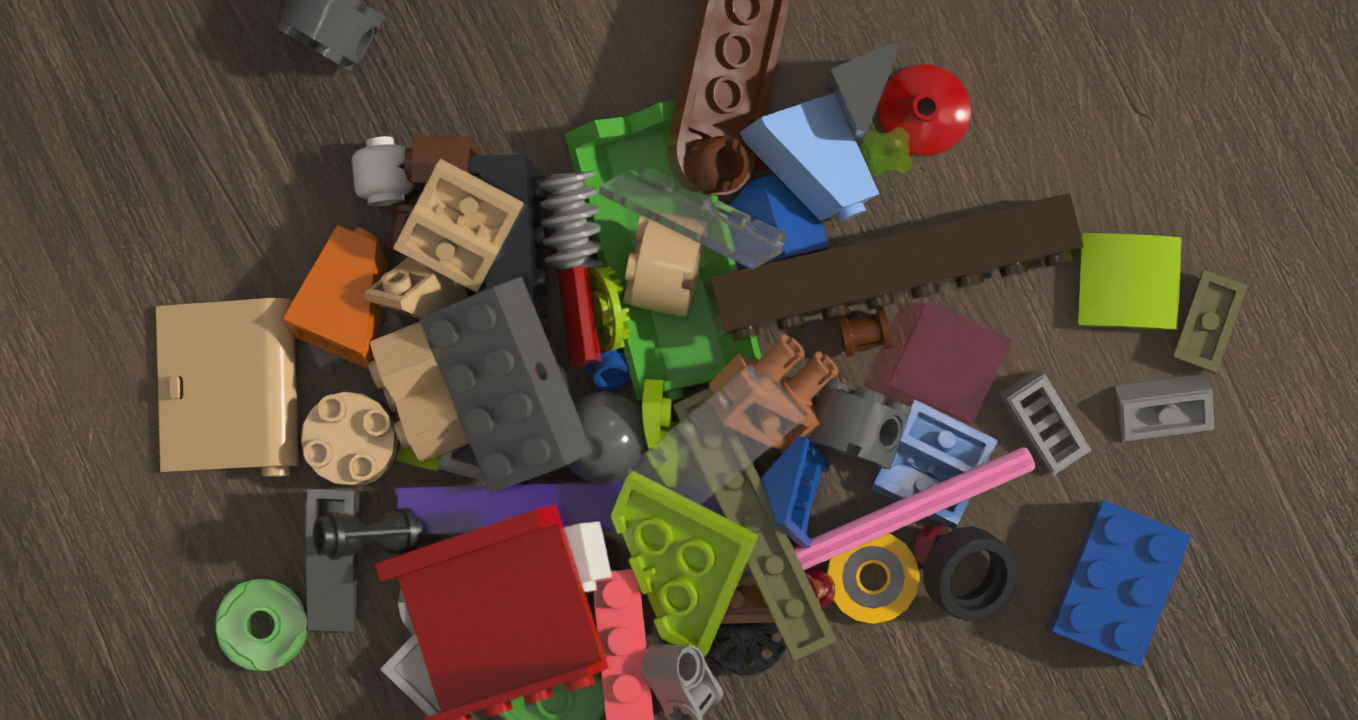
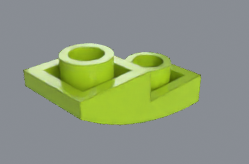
(656, 413)

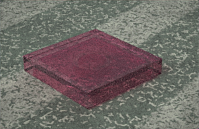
(950, 362)

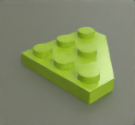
(681, 558)

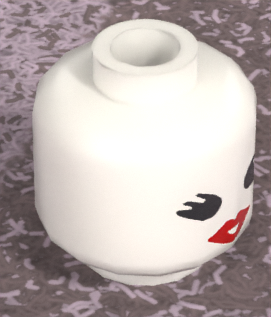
(381, 172)

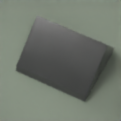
(860, 86)

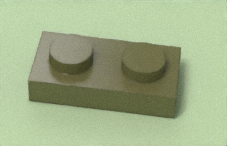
(1209, 321)

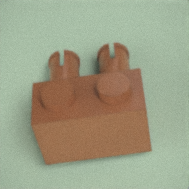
(801, 387)

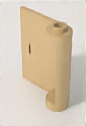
(227, 386)

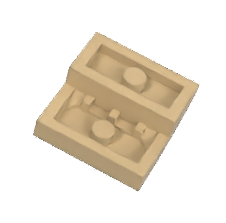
(458, 225)

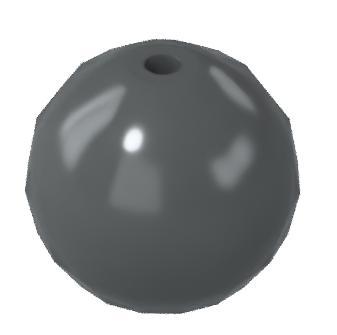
(615, 434)

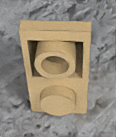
(415, 290)

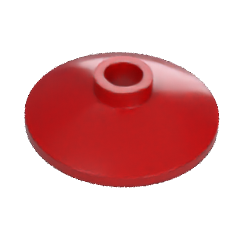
(929, 133)

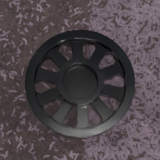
(747, 638)

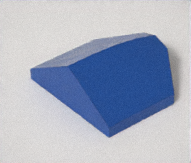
(779, 207)
(792, 487)

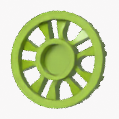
(608, 311)

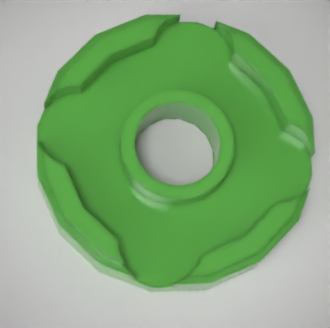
(235, 616)

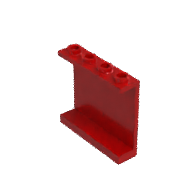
(499, 615)

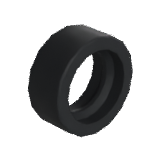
(990, 593)

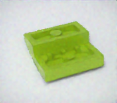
(1130, 281)

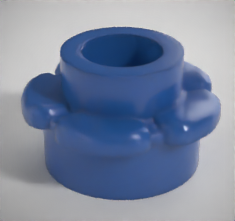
(611, 372)

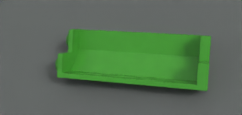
(660, 345)

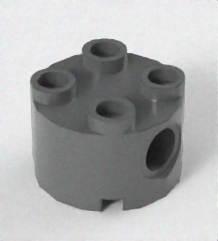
(339, 26)
(859, 424)

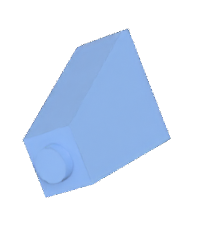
(815, 157)

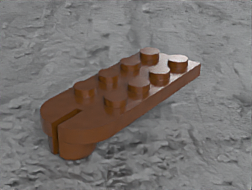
(724, 92)

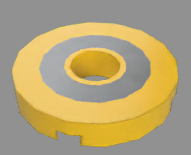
(893, 597)

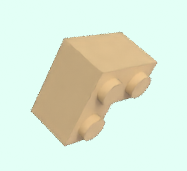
(418, 392)

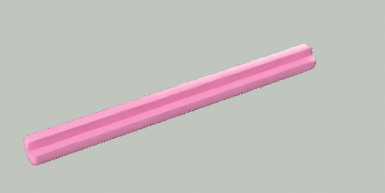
(915, 507)

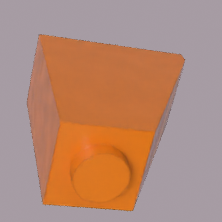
(332, 302)

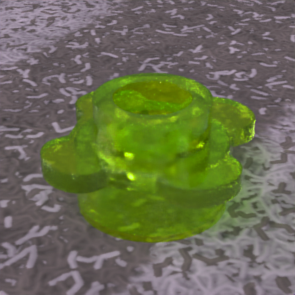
(898, 142)

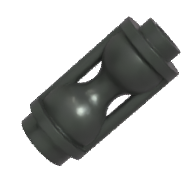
(345, 534)

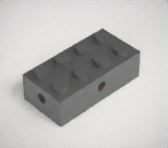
(506, 385)

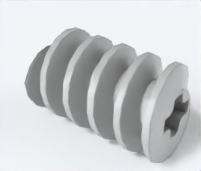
(570, 220)

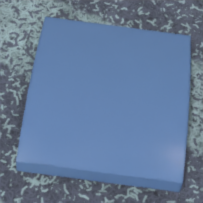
(930, 453)

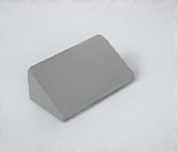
(1165, 407)

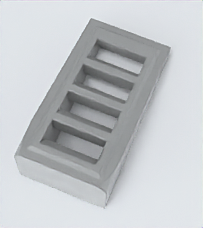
(1021, 389)

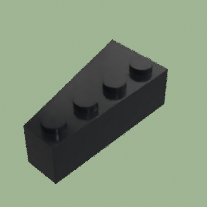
(522, 247)

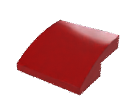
(579, 317)

